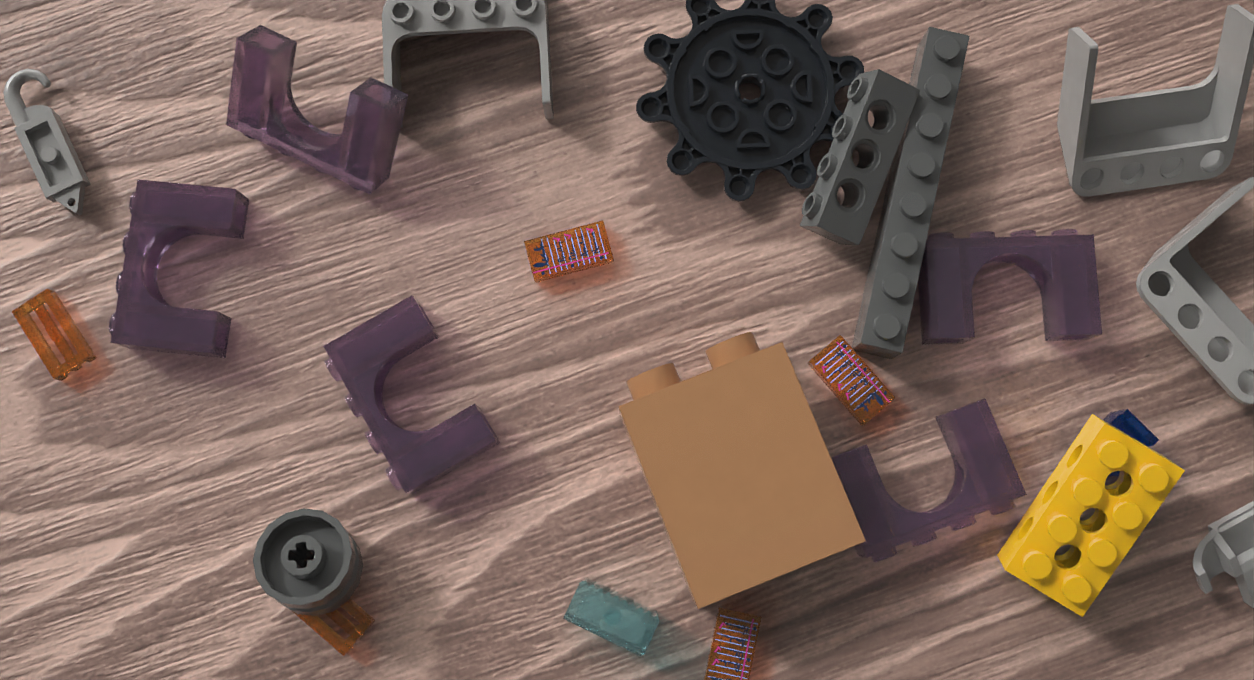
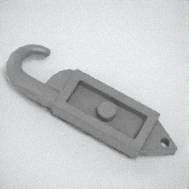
(46, 144)

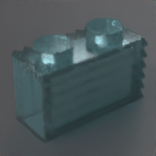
(612, 617)

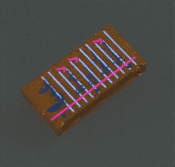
(569, 251)
(851, 380)
(732, 645)

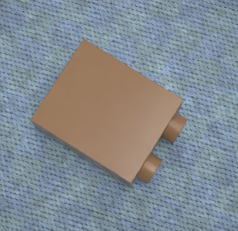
(737, 469)

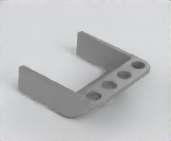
(440, 17)
(1158, 133)
(1198, 308)

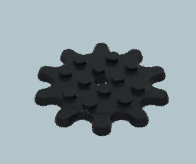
(744, 134)

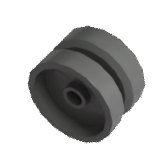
(293, 543)

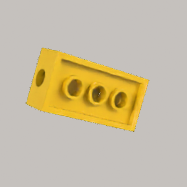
(1105, 537)

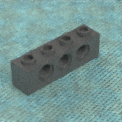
(891, 106)

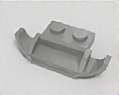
(1228, 549)

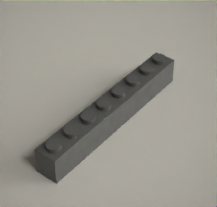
(910, 196)

